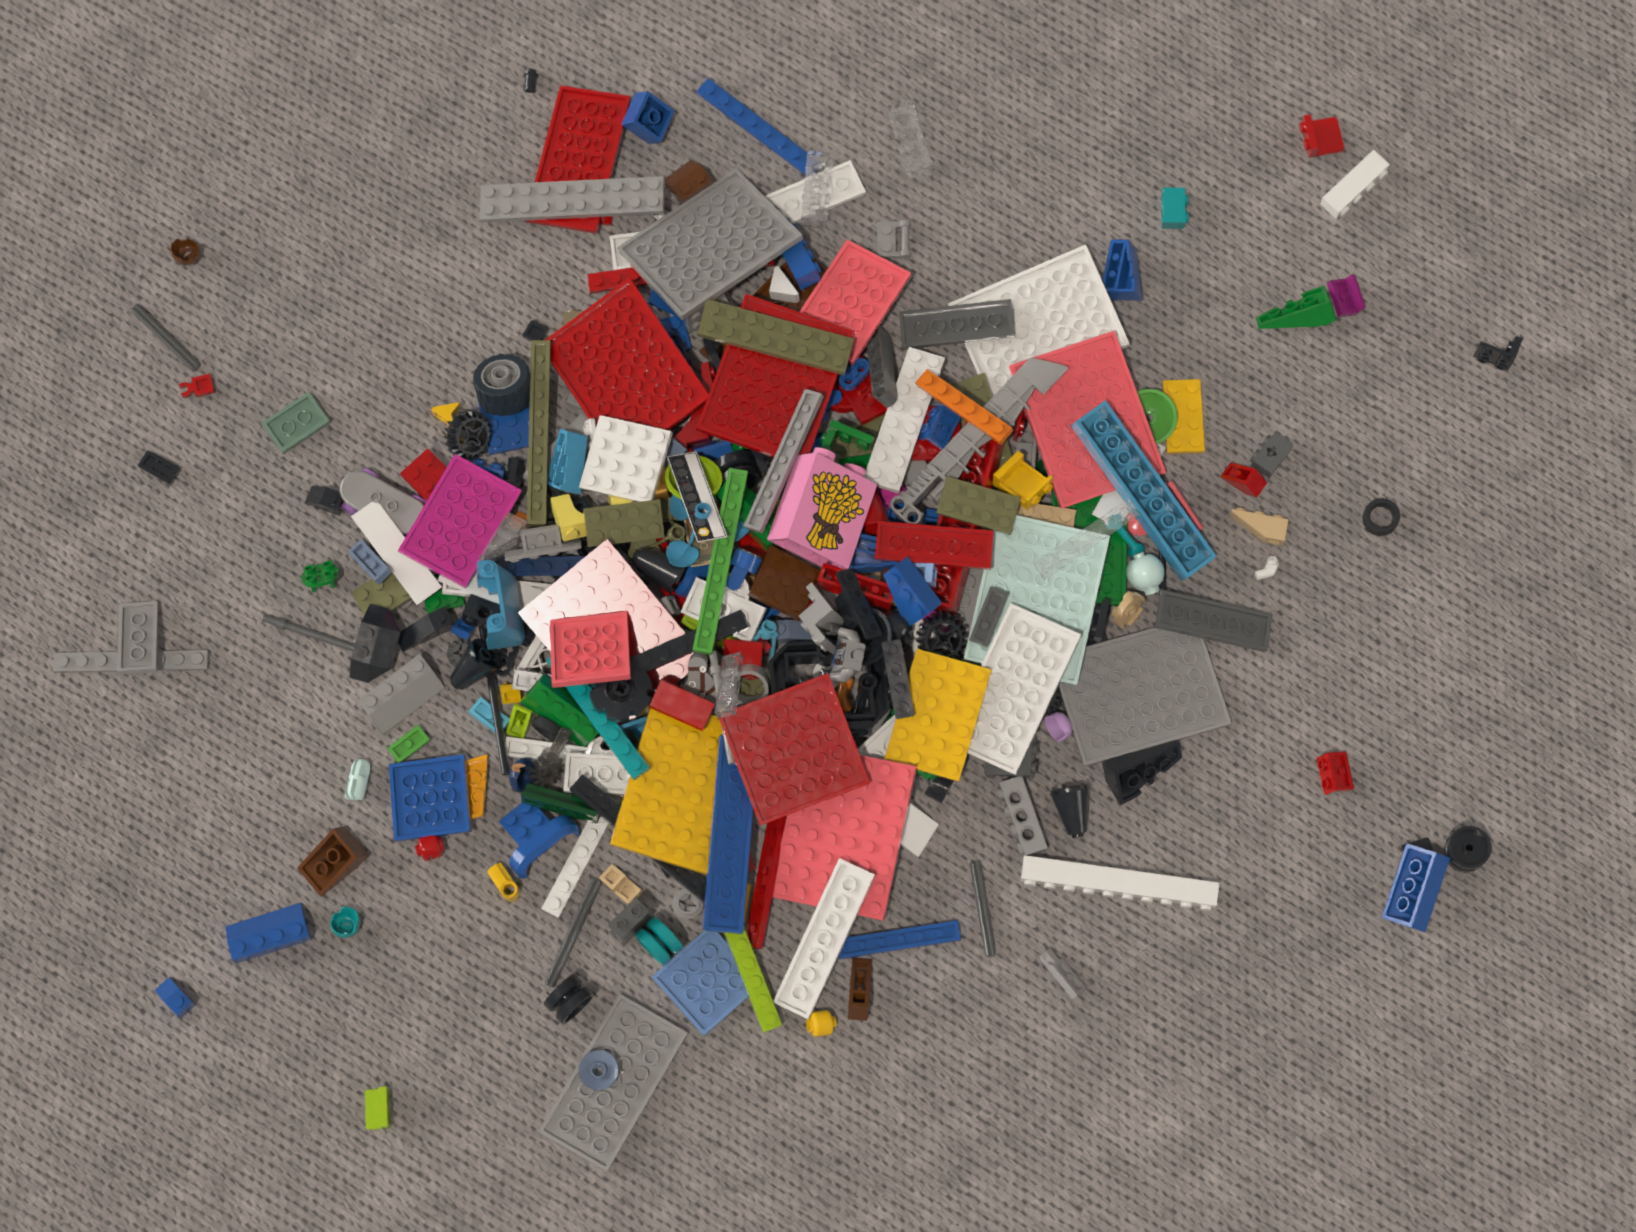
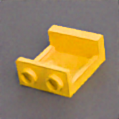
(1022, 481)

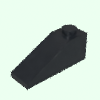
(425, 629)

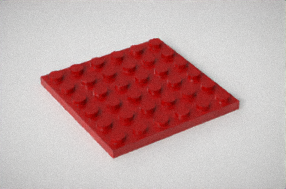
(794, 749)

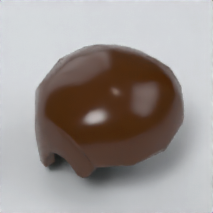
(181, 247)

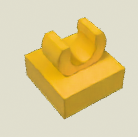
(510, 695)

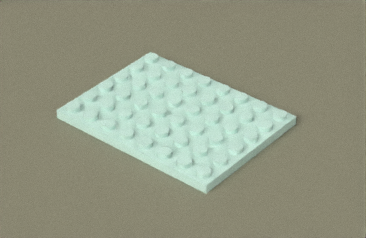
(1062, 598)

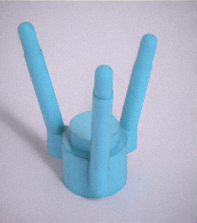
(767, 631)

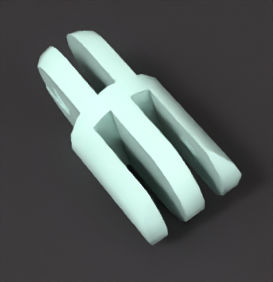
(357, 780)

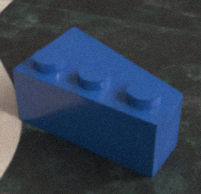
(1122, 272)
(864, 557)
(910, 591)

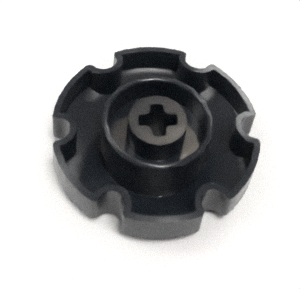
(621, 706)

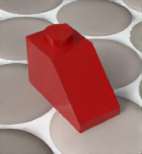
(1244, 479)

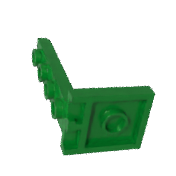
(847, 435)

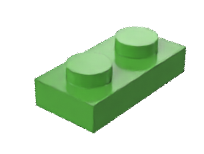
(408, 744)

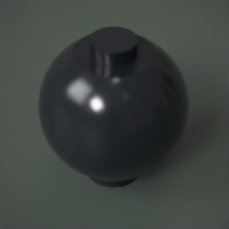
(900, 627)

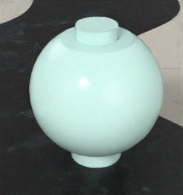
(1145, 573)

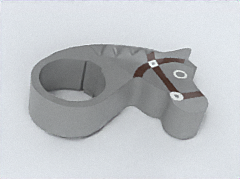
(702, 682)

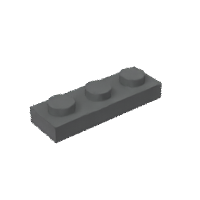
(988, 616)

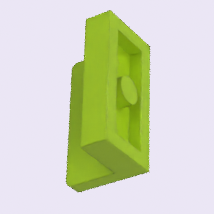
(377, 1108)

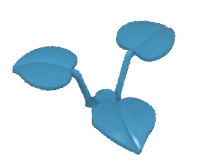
(683, 554)

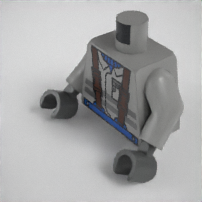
(847, 654)

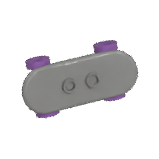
(365, 486)

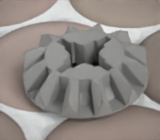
(679, 908)

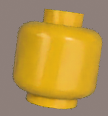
(821, 1023)

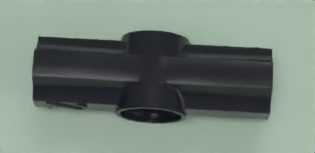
(514, 475)

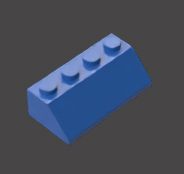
(1416, 887)
(267, 933)

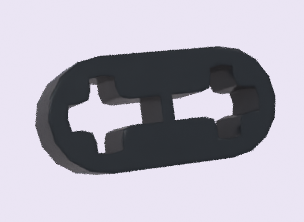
(509, 661)

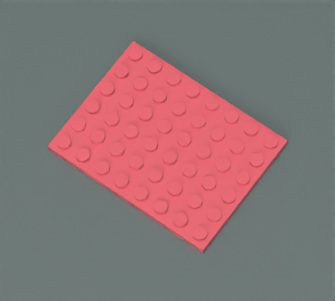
(1093, 375)
(856, 827)

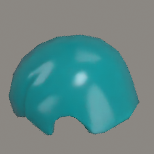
(345, 915)

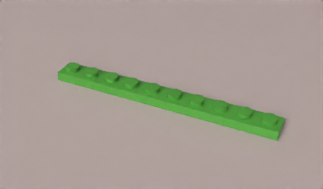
(720, 563)

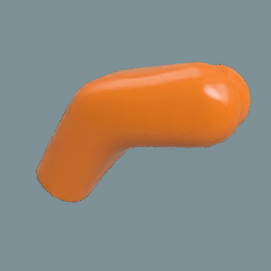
(843, 695)

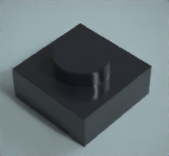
(535, 331)

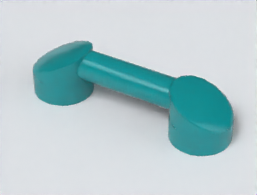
(1134, 548)

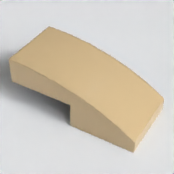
(620, 884)

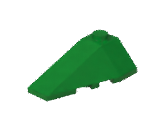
(1309, 311)

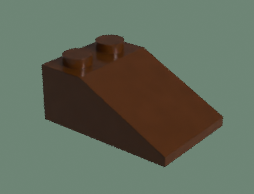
(332, 860)

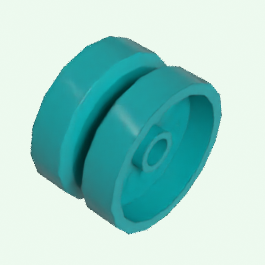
(656, 943)

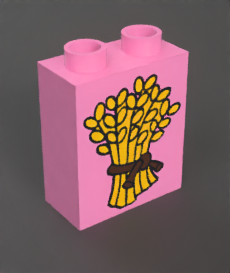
(822, 509)

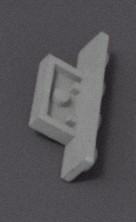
(542, 542)

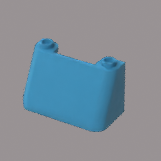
(507, 627)

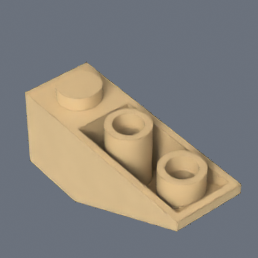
(1266, 528)

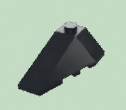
(1133, 770)

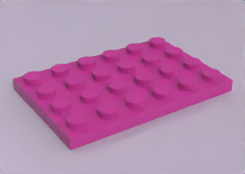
(459, 520)

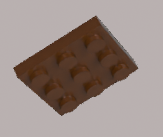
(783, 582)

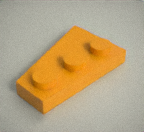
(477, 781)

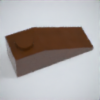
(859, 989)

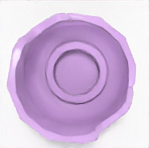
(1058, 726)

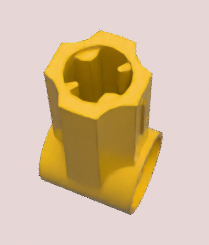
(503, 881)

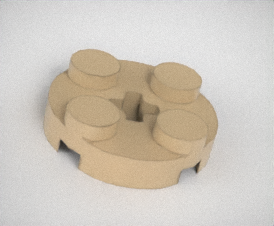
(1128, 609)

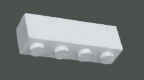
(1354, 184)

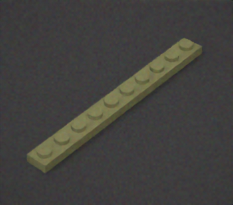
(538, 433)

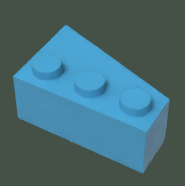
(568, 461)

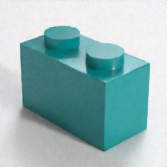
(1173, 208)

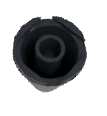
(657, 567)
(474, 664)
(1072, 808)

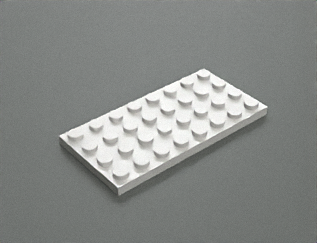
(1026, 670)

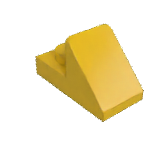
(445, 411)

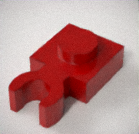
(200, 385)

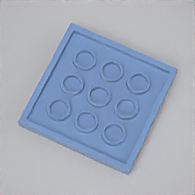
(703, 981)

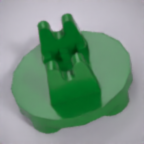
(320, 575)

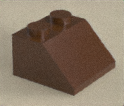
(687, 181)

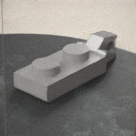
(1063, 974)

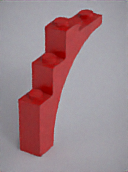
(689, 435)

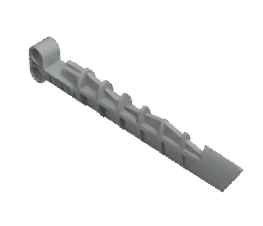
(957, 453)

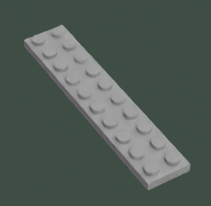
(572, 199)

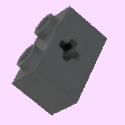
(1266, 464)

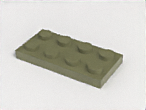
(978, 505)
(624, 522)

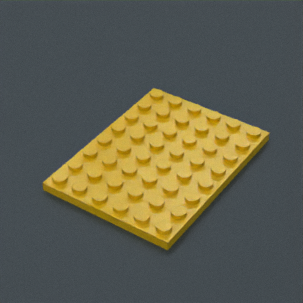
(671, 805)

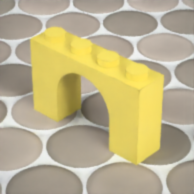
(570, 520)

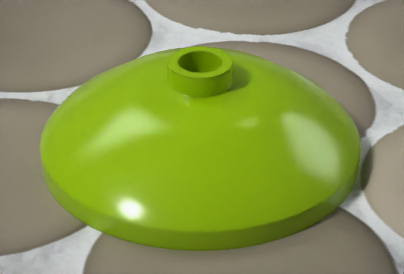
(710, 470)

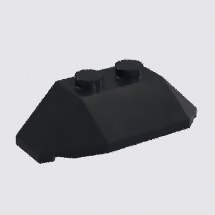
(374, 644)

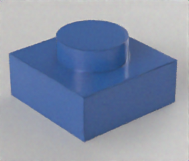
(462, 630)

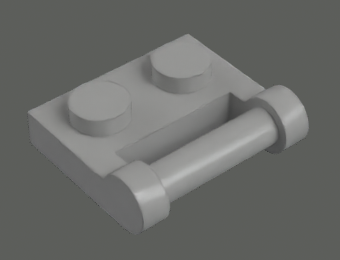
(887, 239)

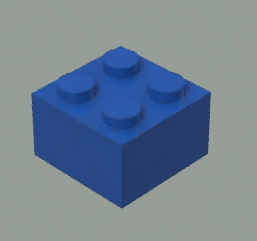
(647, 117)

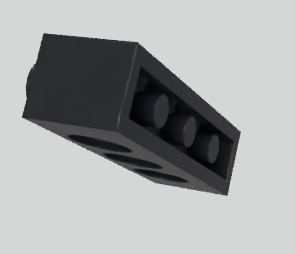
(478, 605)

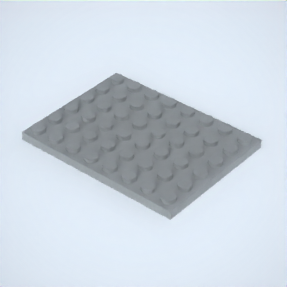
(709, 243)
(1142, 694)

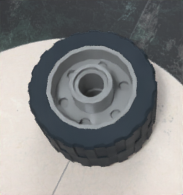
(502, 384)

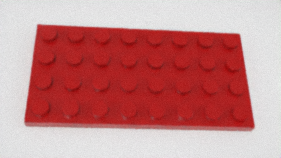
(582, 144)

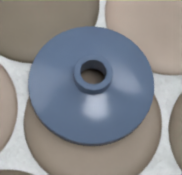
(595, 1060)

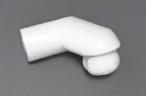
(1269, 570)

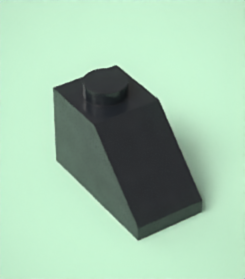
(325, 499)

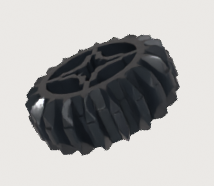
(475, 434)
(947, 632)

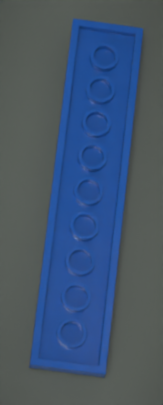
(728, 849)

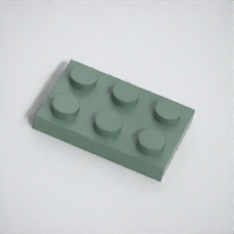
(295, 423)

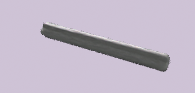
(169, 341)
(982, 908)

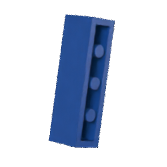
(800, 263)

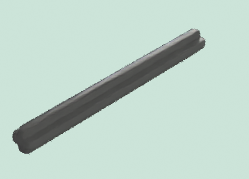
(573, 932)

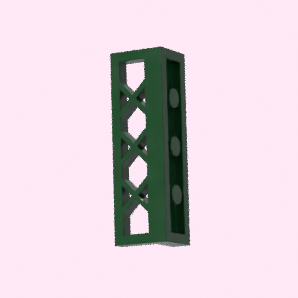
(558, 803)

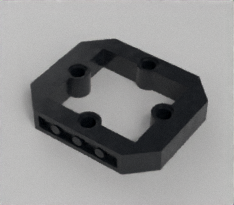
(810, 653)

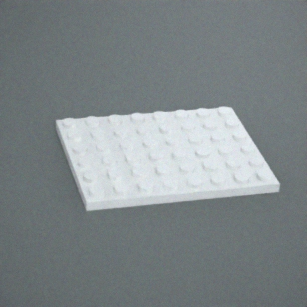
(1051, 309)

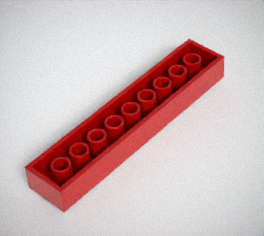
(952, 579)

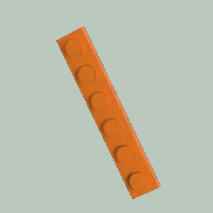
(964, 406)

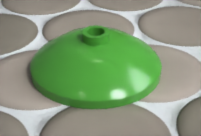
(1163, 413)

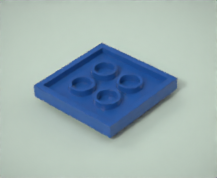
(508, 431)

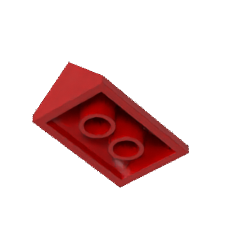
(681, 704)

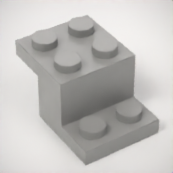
(817, 617)

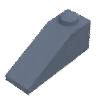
(790, 631)

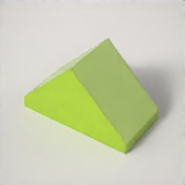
(520, 721)

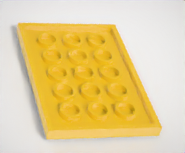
(946, 709)

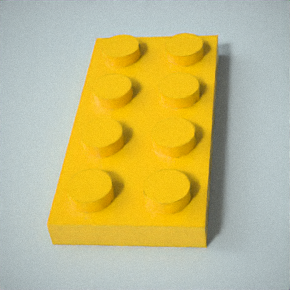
(1189, 430)

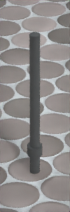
(283, 624)

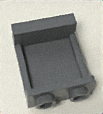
(1027, 768)
(629, 921)

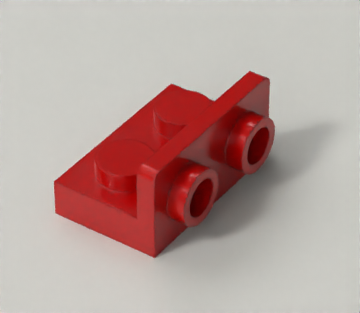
(1335, 772)

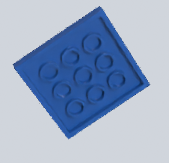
(430, 797)

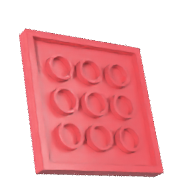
(590, 649)

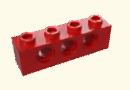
(875, 591)

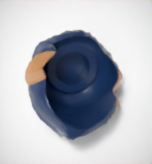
(519, 774)

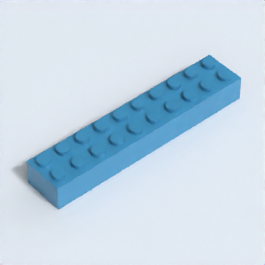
(1141, 484)

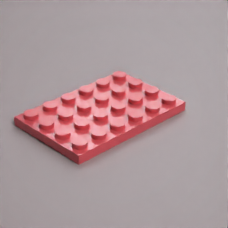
(856, 293)

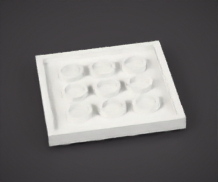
(625, 459)

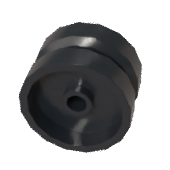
(739, 460)
(1468, 838)
(568, 999)

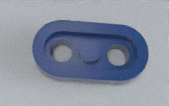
(853, 375)

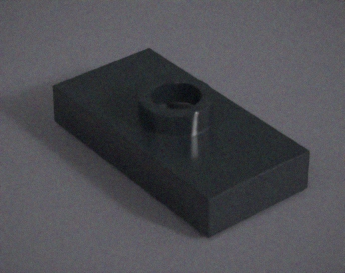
(159, 467)

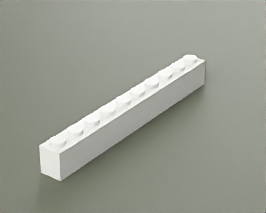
(1119, 882)

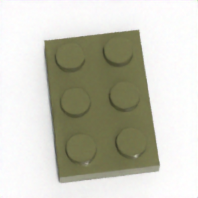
(388, 594)

